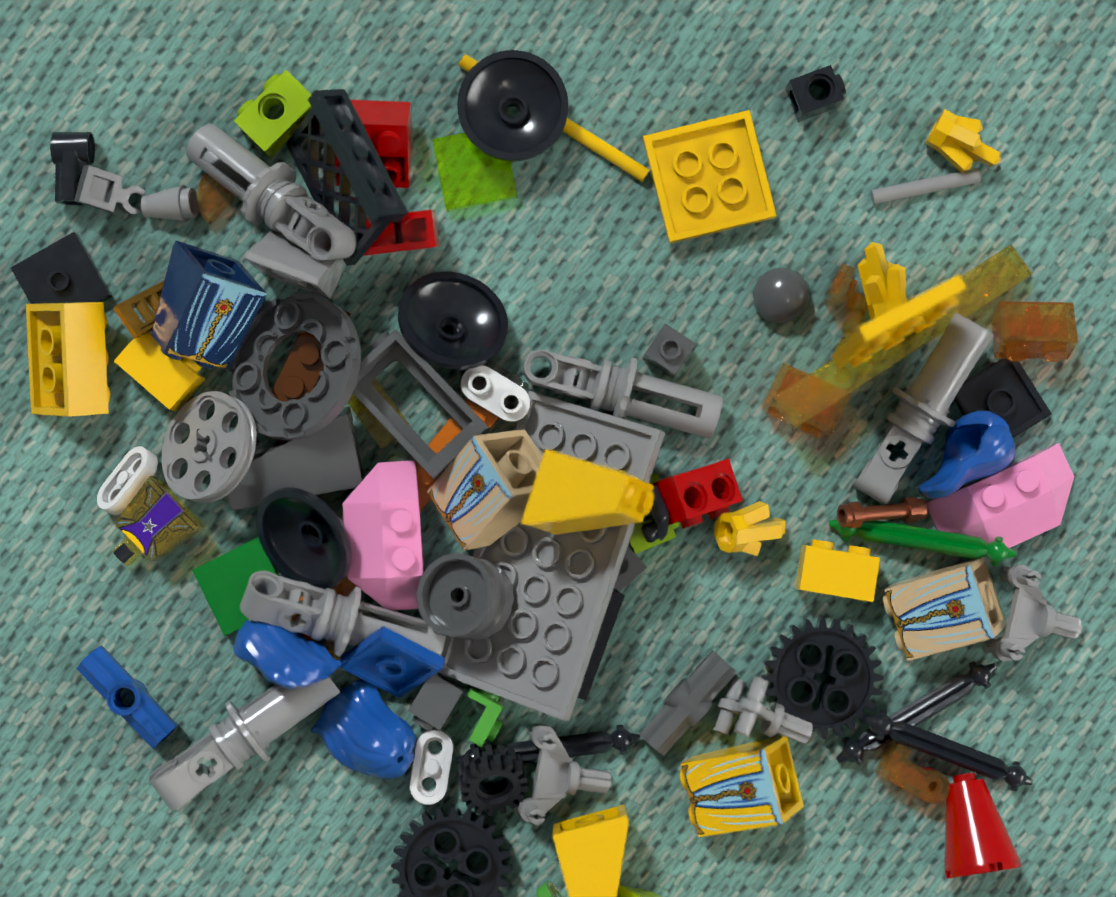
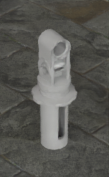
(270, 195)
(611, 387)
(924, 405)
(328, 614)
(238, 738)

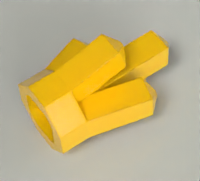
(959, 141)
(881, 281)
(746, 527)

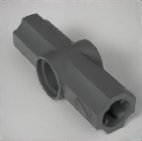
(687, 703)

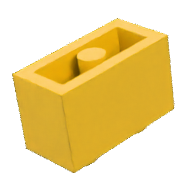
(163, 377)
(837, 572)

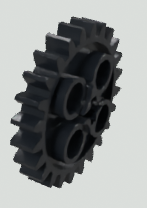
(855, 685)
(470, 838)

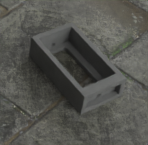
(394, 348)

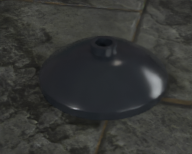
(508, 81)
(453, 305)
(304, 537)

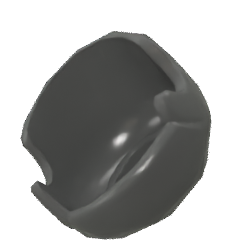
(781, 295)

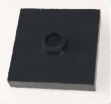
(61, 274)

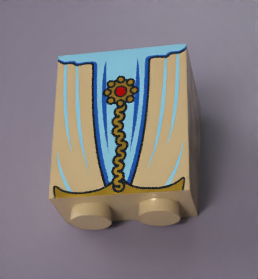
(487, 487)
(945, 609)

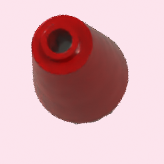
(975, 831)

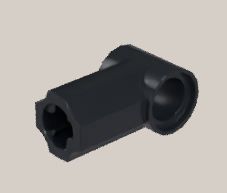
(69, 154)

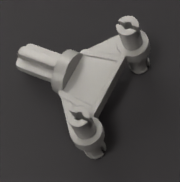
(1029, 616)
(773, 718)
(556, 776)

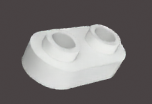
(495, 393)
(126, 480)
(431, 765)

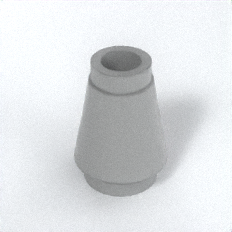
(171, 204)

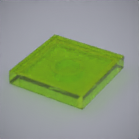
(469, 175)

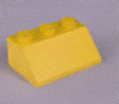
(67, 359)

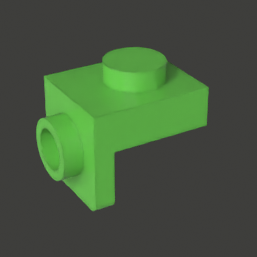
(488, 724)

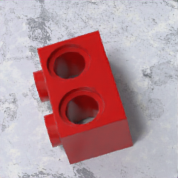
(414, 232)
(700, 492)

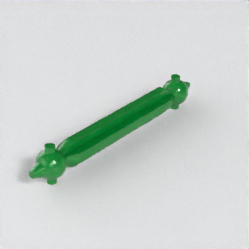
(928, 540)

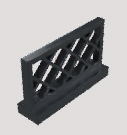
(358, 168)

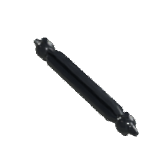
(920, 710)
(575, 745)
(948, 750)

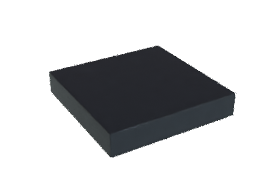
(1005, 392)

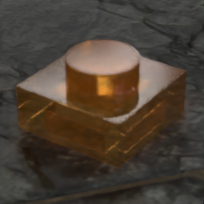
(841, 286)

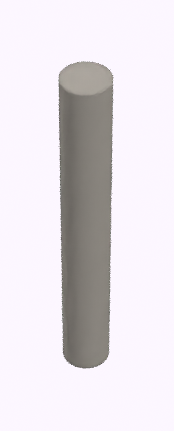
(925, 186)

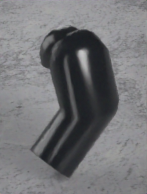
(660, 519)

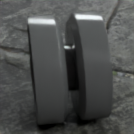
(464, 597)

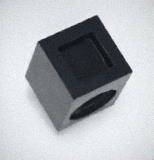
(804, 104)

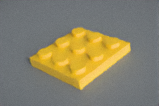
(709, 177)
(898, 323)

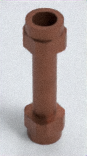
(853, 514)

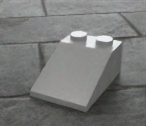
(291, 264)

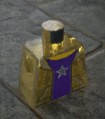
(155, 523)

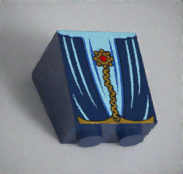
(205, 306)

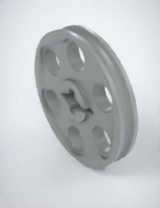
(219, 447)

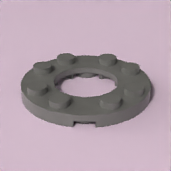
(338, 379)

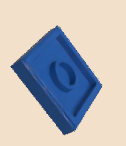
(391, 662)

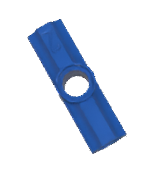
(109, 679)

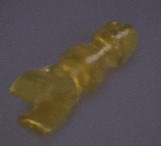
(857, 307)

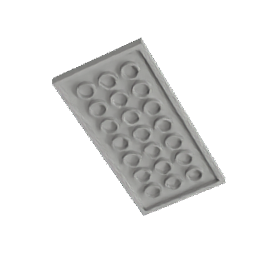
(556, 579)

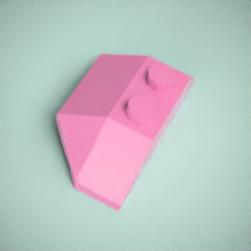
(1010, 504)
(386, 535)

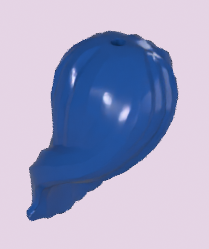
(973, 450)
(283, 654)
(366, 732)

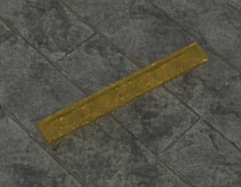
(830, 384)

